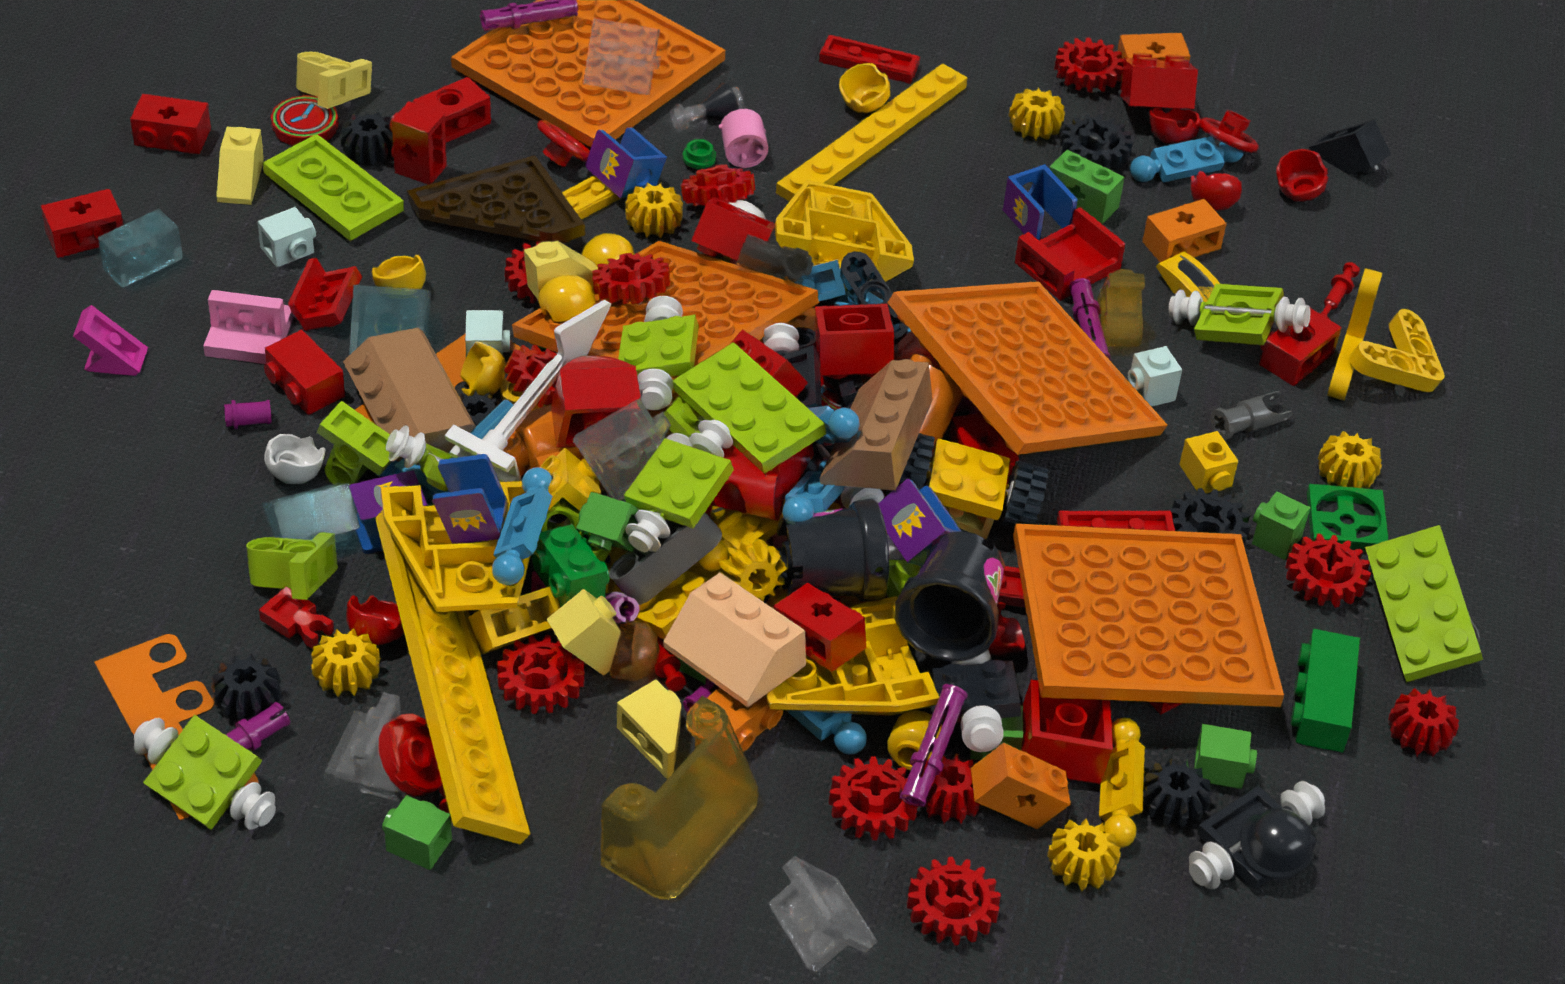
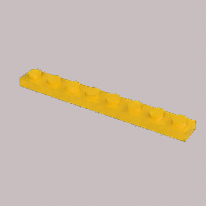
(876, 131)

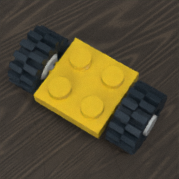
(977, 481)

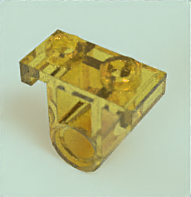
(1122, 308)

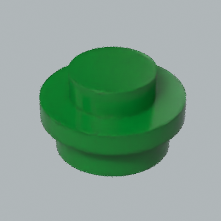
(699, 154)

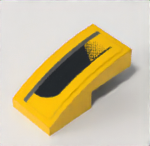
(1187, 274)

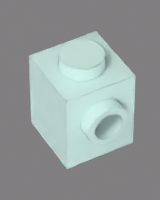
(286, 236)
(487, 328)
(1155, 375)

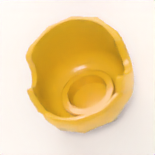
(864, 88)
(605, 247)
(400, 273)
(566, 297)
(483, 370)

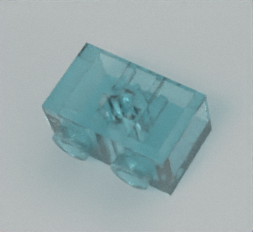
(140, 248)

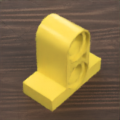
(332, 78)

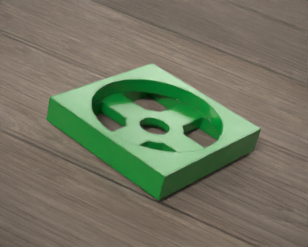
(1345, 498)

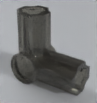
(773, 260)

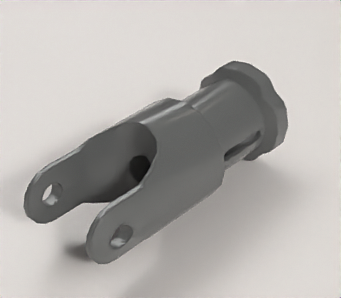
(1247, 416)

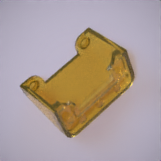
(672, 834)

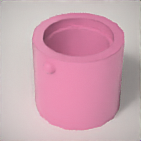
(744, 138)

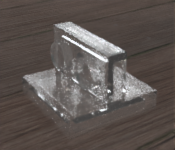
(621, 56)
(622, 445)
(357, 757)
(819, 915)

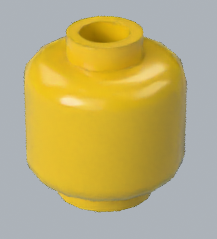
(908, 736)

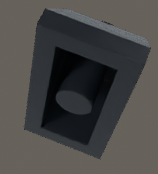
(1353, 148)

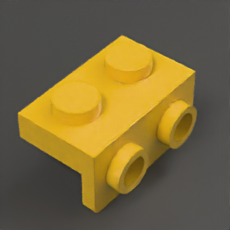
(571, 479)

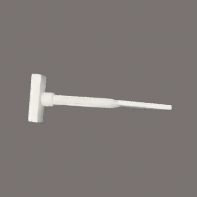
(573, 340)

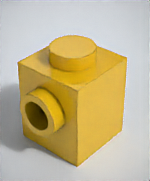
(1208, 462)

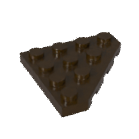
(503, 200)

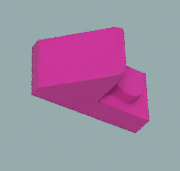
(110, 345)

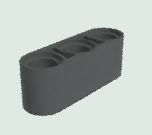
(648, 573)

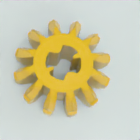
(1036, 114)
(654, 210)
(1349, 461)
(755, 568)
(345, 662)
(1083, 854)

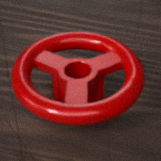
(1230, 131)
(562, 144)

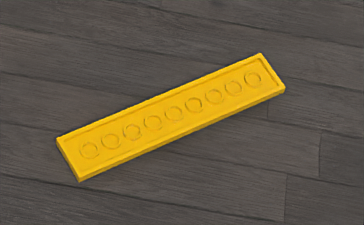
(457, 707)

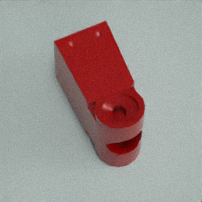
(760, 492)

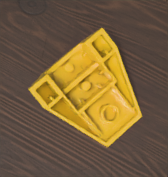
(842, 220)
(450, 574)
(873, 682)

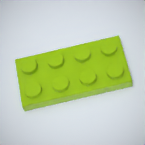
(333, 187)
(759, 412)
(1423, 603)

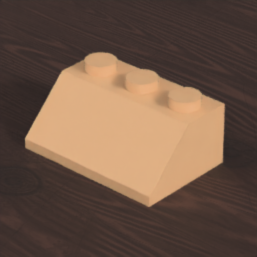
(736, 640)

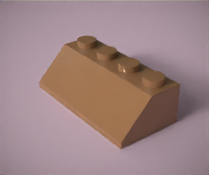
(407, 387)
(890, 419)

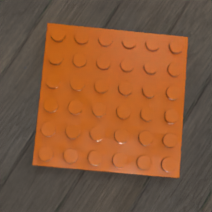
(546, 63)
(714, 290)
(1026, 366)
(1145, 616)

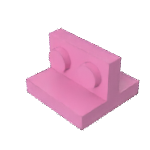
(245, 325)

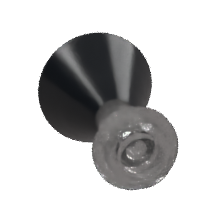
(716, 105)

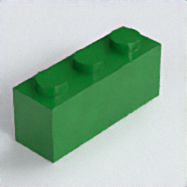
(1325, 690)

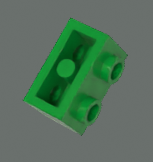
(568, 564)

